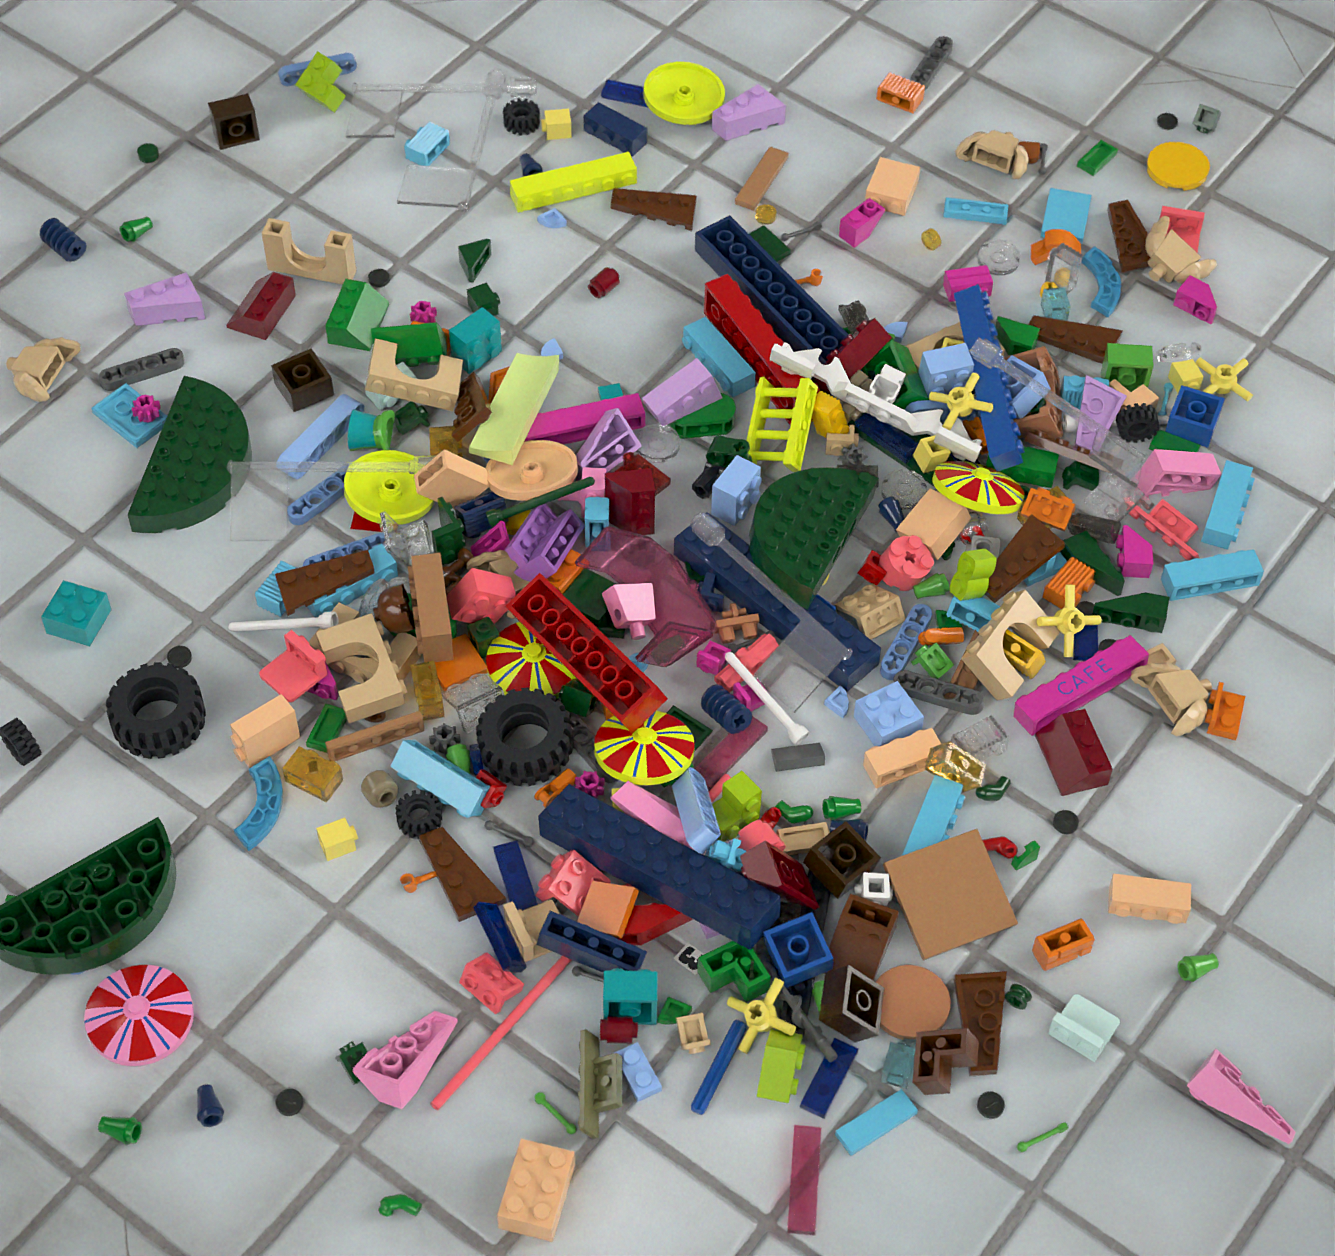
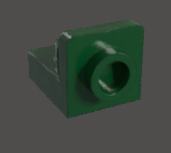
(410, 416)
(1080, 474)
(481, 633)
(350, 1056)

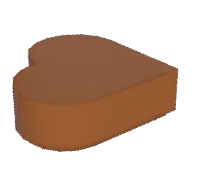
(1032, 150)

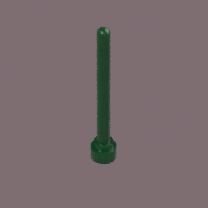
(495, 516)

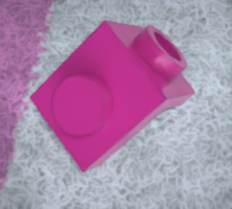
(712, 658)
(747, 696)

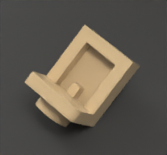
(836, 442)
(692, 1033)

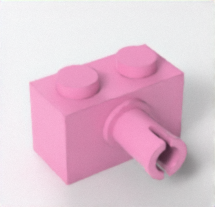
(595, 490)

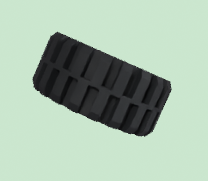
(150, 685)
(520, 709)

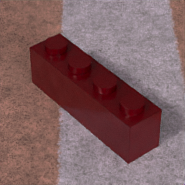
(857, 349)

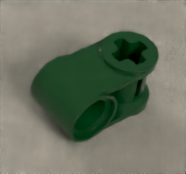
(725, 449)

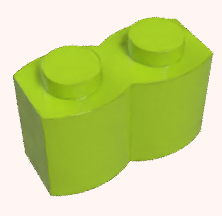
(972, 574)

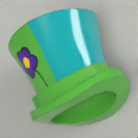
(370, 430)

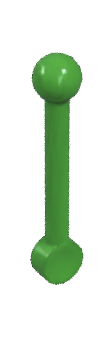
(540, 1099)
(1023, 1146)

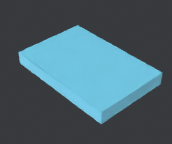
(1067, 212)
(117, 413)

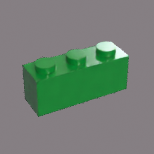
(1037, 467)

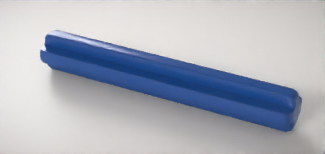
(718, 1067)

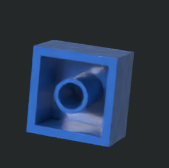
(1195, 415)
(798, 950)

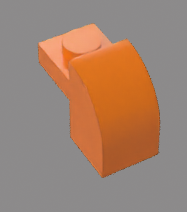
(1052, 240)

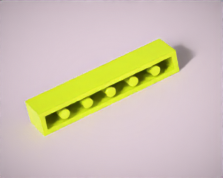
(573, 181)

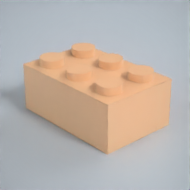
(536, 1190)

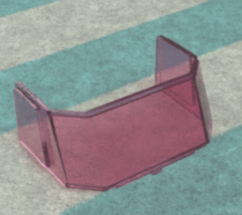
(681, 613)

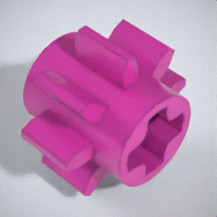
(423, 312)
(146, 408)
(590, 784)

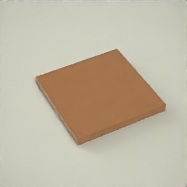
(950, 894)

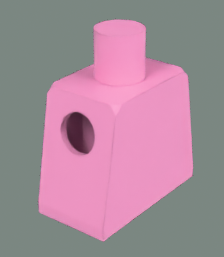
(631, 607)

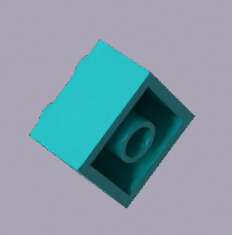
(476, 340)
(76, 613)
(631, 995)

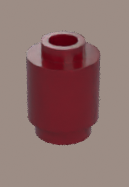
(604, 282)
(618, 1029)

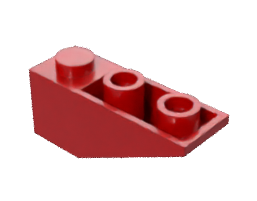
(651, 922)

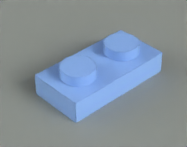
(638, 1072)

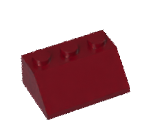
(263, 306)
(631, 500)
(1074, 753)
(779, 874)

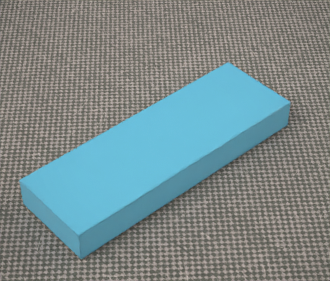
(975, 210)
(876, 1122)

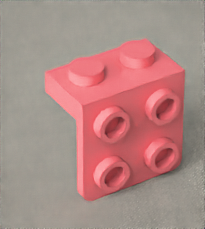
(1185, 224)
(295, 668)
(569, 881)

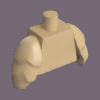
(995, 151)
(1173, 257)
(39, 365)
(498, 563)
(1176, 692)

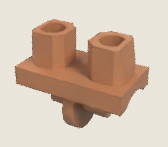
(736, 621)

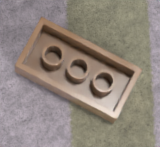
(430, 608)

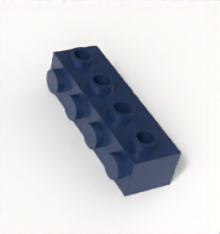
(588, 945)

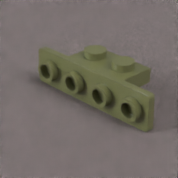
(598, 1083)

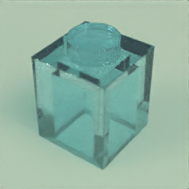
(1055, 303)
(898, 1065)

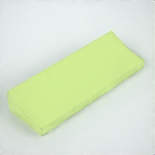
(515, 407)

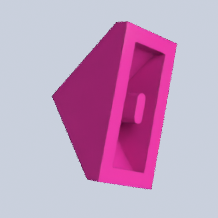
(492, 541)

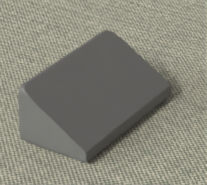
(798, 756)

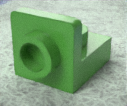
(933, 660)

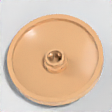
(536, 471)

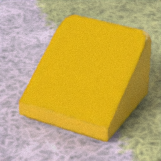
(515, 522)

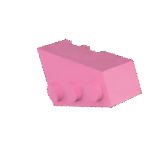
(1176, 471)

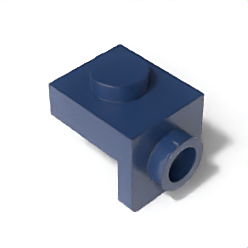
(706, 589)

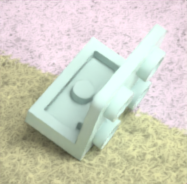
(1084, 1027)

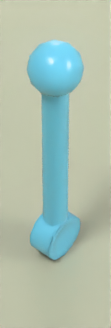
(1168, 388)

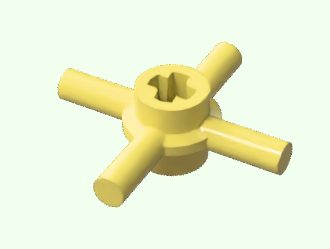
(1224, 378)
(961, 401)
(1069, 620)
(761, 1015)

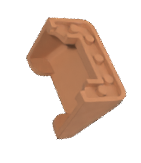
(1050, 416)

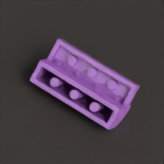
(543, 542)

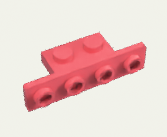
(1171, 525)

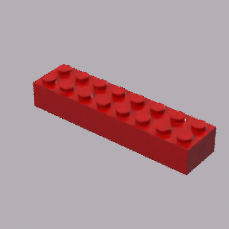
(748, 334)
(586, 653)

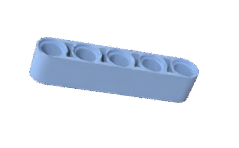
(321, 433)
(696, 810)

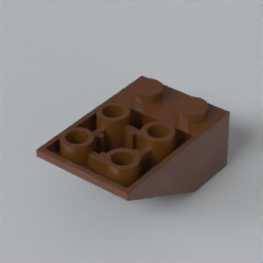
(862, 935)

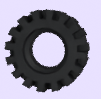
(521, 108)
(1137, 423)
(20, 741)
(414, 802)

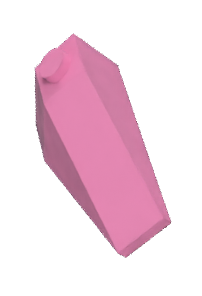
(650, 811)
(401, 1066)
(1220, 1087)

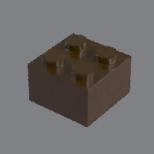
(234, 121)
(302, 380)
(841, 859)
(851, 1004)

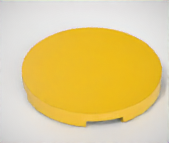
(1178, 165)

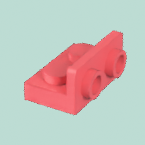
(489, 982)

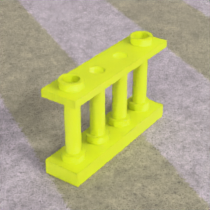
(799, 428)

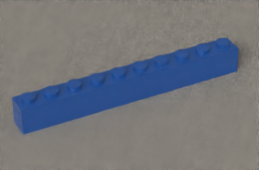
(991, 387)

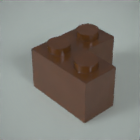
(940, 1052)

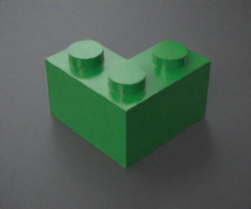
(737, 965)

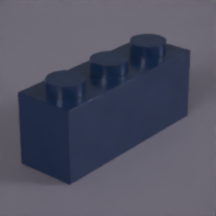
(615, 129)

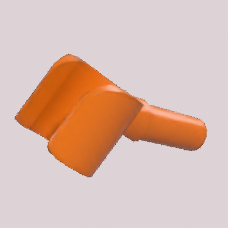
(814, 278)
(405, 878)

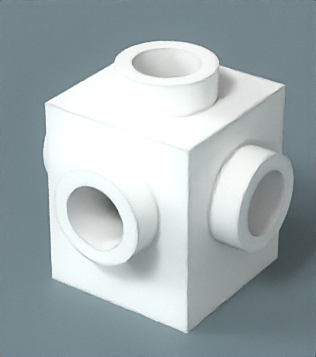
(874, 888)

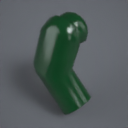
(993, 792)

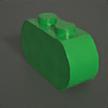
(710, 420)

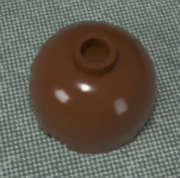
(394, 610)

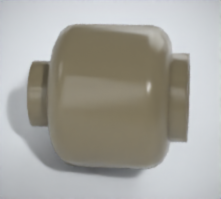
(379, 789)

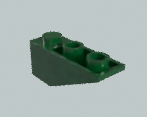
(1088, 552)
(1137, 611)

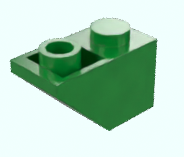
(1016, 336)

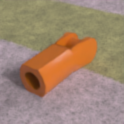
(978, 433)
(941, 636)
(556, 786)

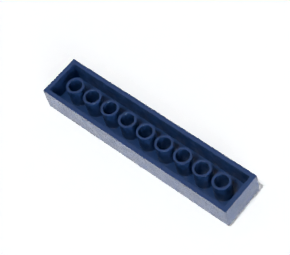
(770, 288)
(748, 593)
(660, 866)

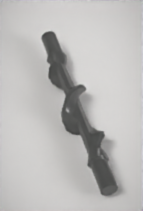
(798, 1016)

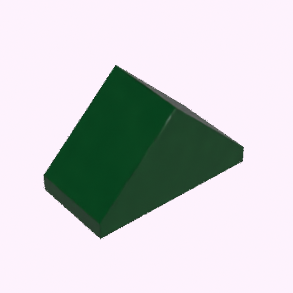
(474, 257)

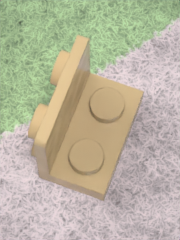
(873, 609)
(526, 927)

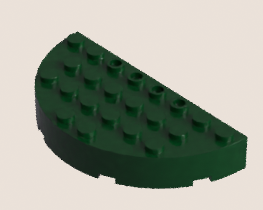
(188, 466)
(805, 526)
(92, 907)

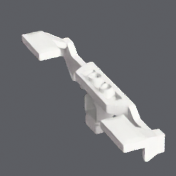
(878, 399)

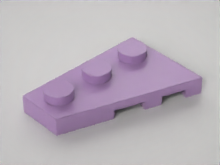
(1101, 405)

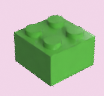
(1128, 364)

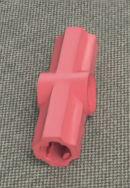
(751, 658)

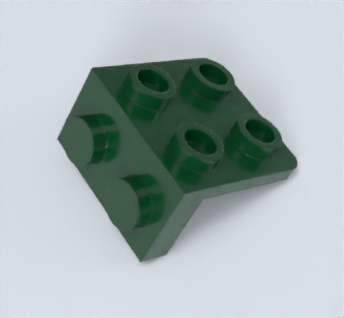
(448, 538)

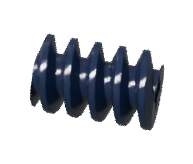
(62, 240)
(726, 709)

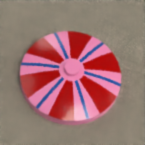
(139, 1015)

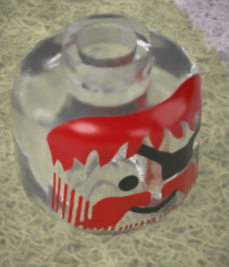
(974, 526)

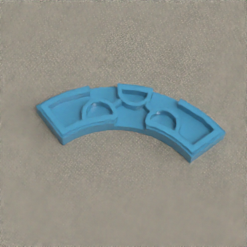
(1107, 278)
(267, 805)

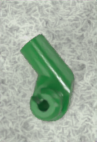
(795, 814)
(399, 1201)

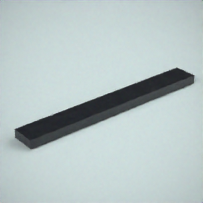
(805, 988)

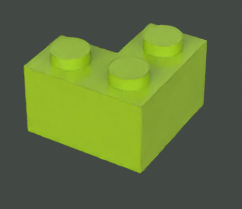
(318, 82)
(737, 806)
(780, 1060)

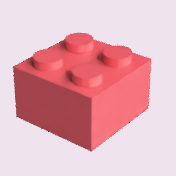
(480, 596)

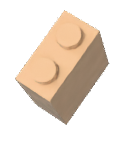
(893, 185)
(451, 478)
(935, 522)
(264, 731)

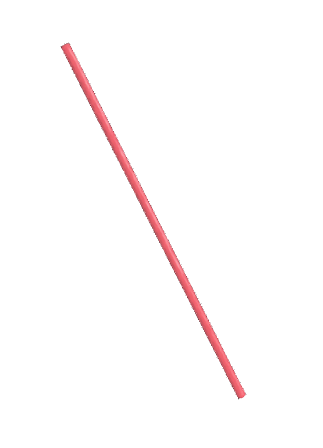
(521, 1008)

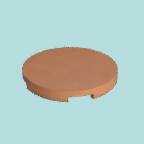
(912, 1001)

